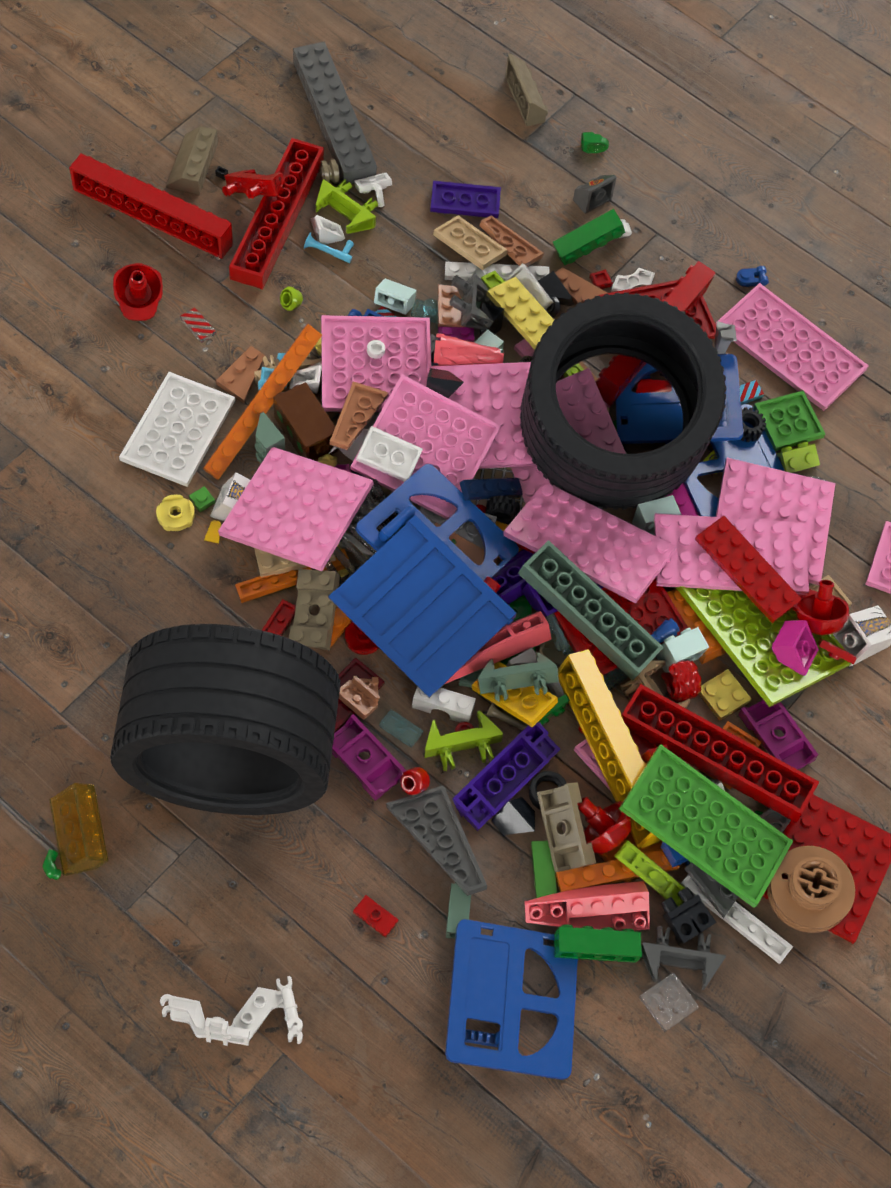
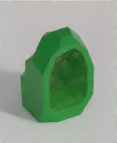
(593, 143)

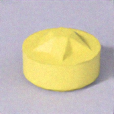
(328, 460)

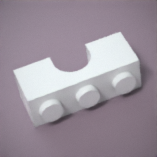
(455, 704)

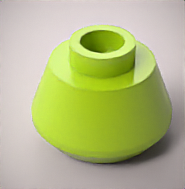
(290, 298)

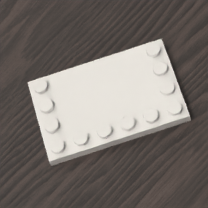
(177, 429)

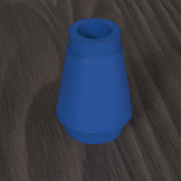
(665, 630)

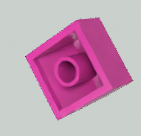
(795, 646)

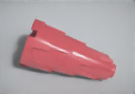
(460, 352)

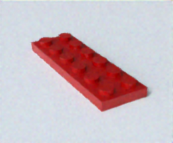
(748, 569)

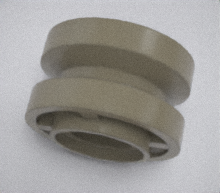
(329, 171)

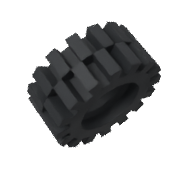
(756, 421)
(503, 508)

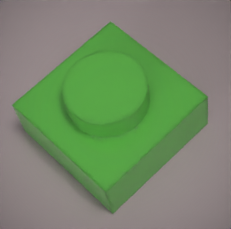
(201, 499)

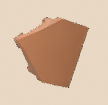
(360, 695)

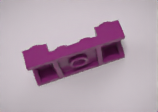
(792, 747)
(379, 771)

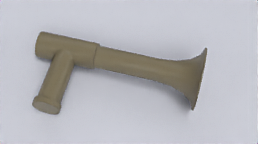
(494, 712)

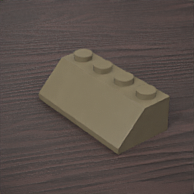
(525, 91)
(193, 160)

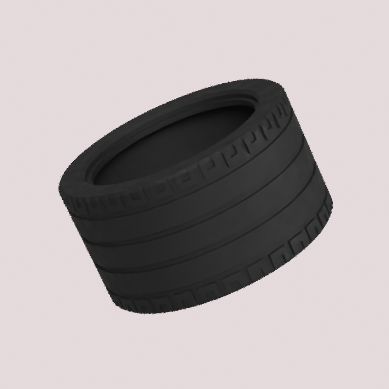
(641, 330)
(226, 720)

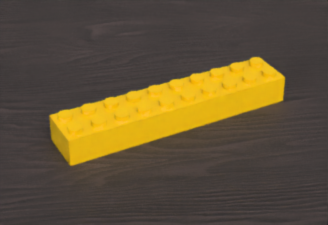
(604, 730)

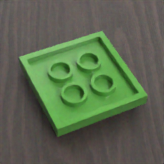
(790, 420)

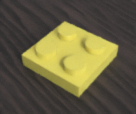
(724, 694)

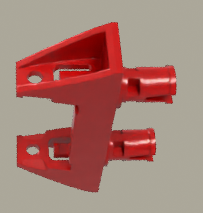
(253, 184)

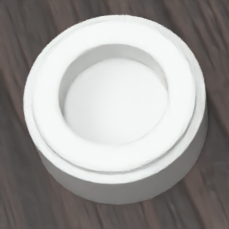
(376, 349)

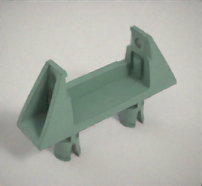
(518, 676)

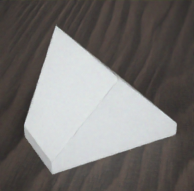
(326, 230)
(310, 375)

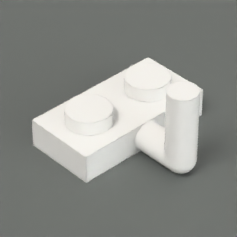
(375, 183)

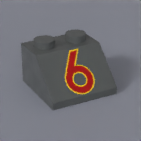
(595, 192)

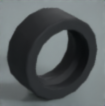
(544, 776)

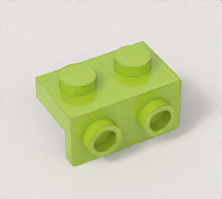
(799, 458)

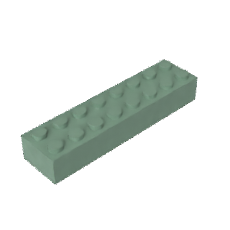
(590, 610)

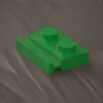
(556, 711)

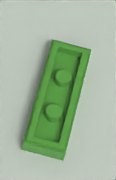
(543, 869)

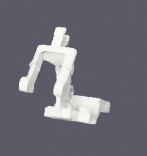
(245, 1022)

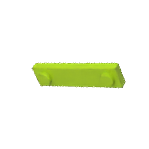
(649, 871)

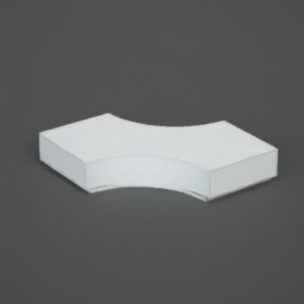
(637, 279)

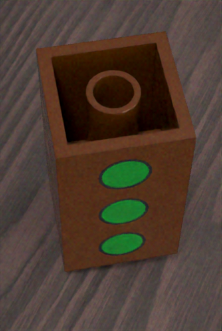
(304, 422)

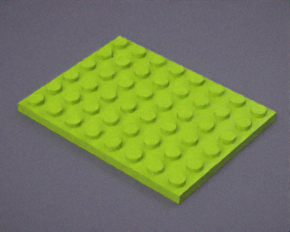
(749, 639)

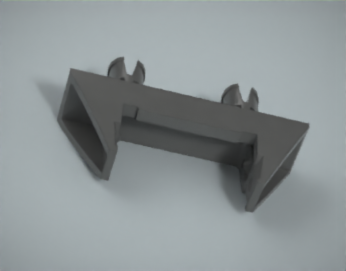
(468, 304)
(679, 957)

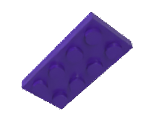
(465, 199)

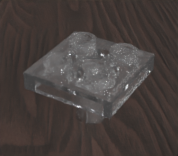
(675, 998)

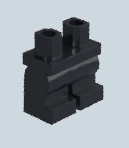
(687, 918)

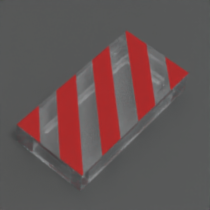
(198, 325)

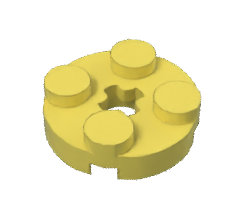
(178, 522)

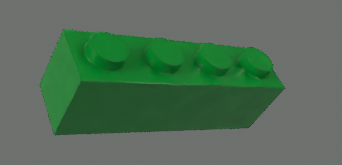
(589, 237)
(597, 944)

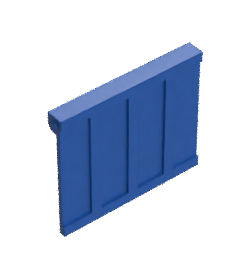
(422, 606)

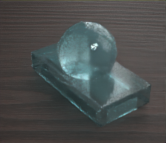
(426, 309)

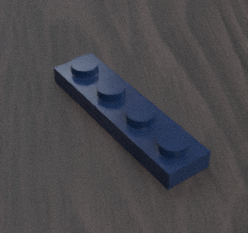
(486, 488)

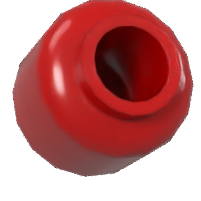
(415, 781)

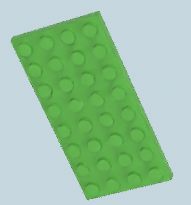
(706, 825)

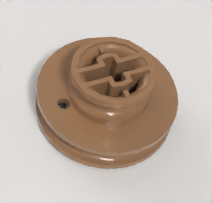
(809, 907)

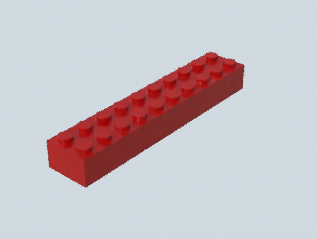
(151, 206)
(276, 215)
(685, 296)
(719, 753)

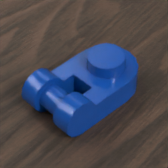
(747, 278)

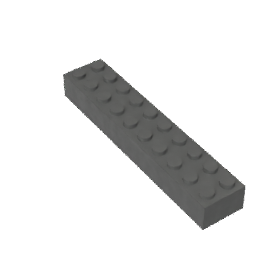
(334, 112)

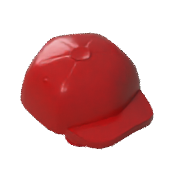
(138, 291)
(822, 609)
(606, 826)

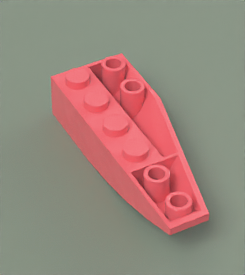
(509, 641)
(599, 906)

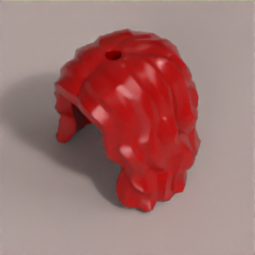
(682, 681)

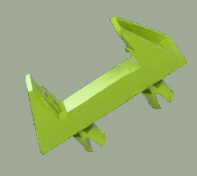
(361, 216)
(479, 737)

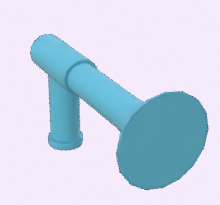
(343, 255)

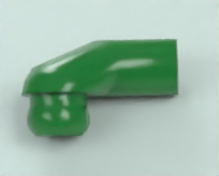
(49, 865)

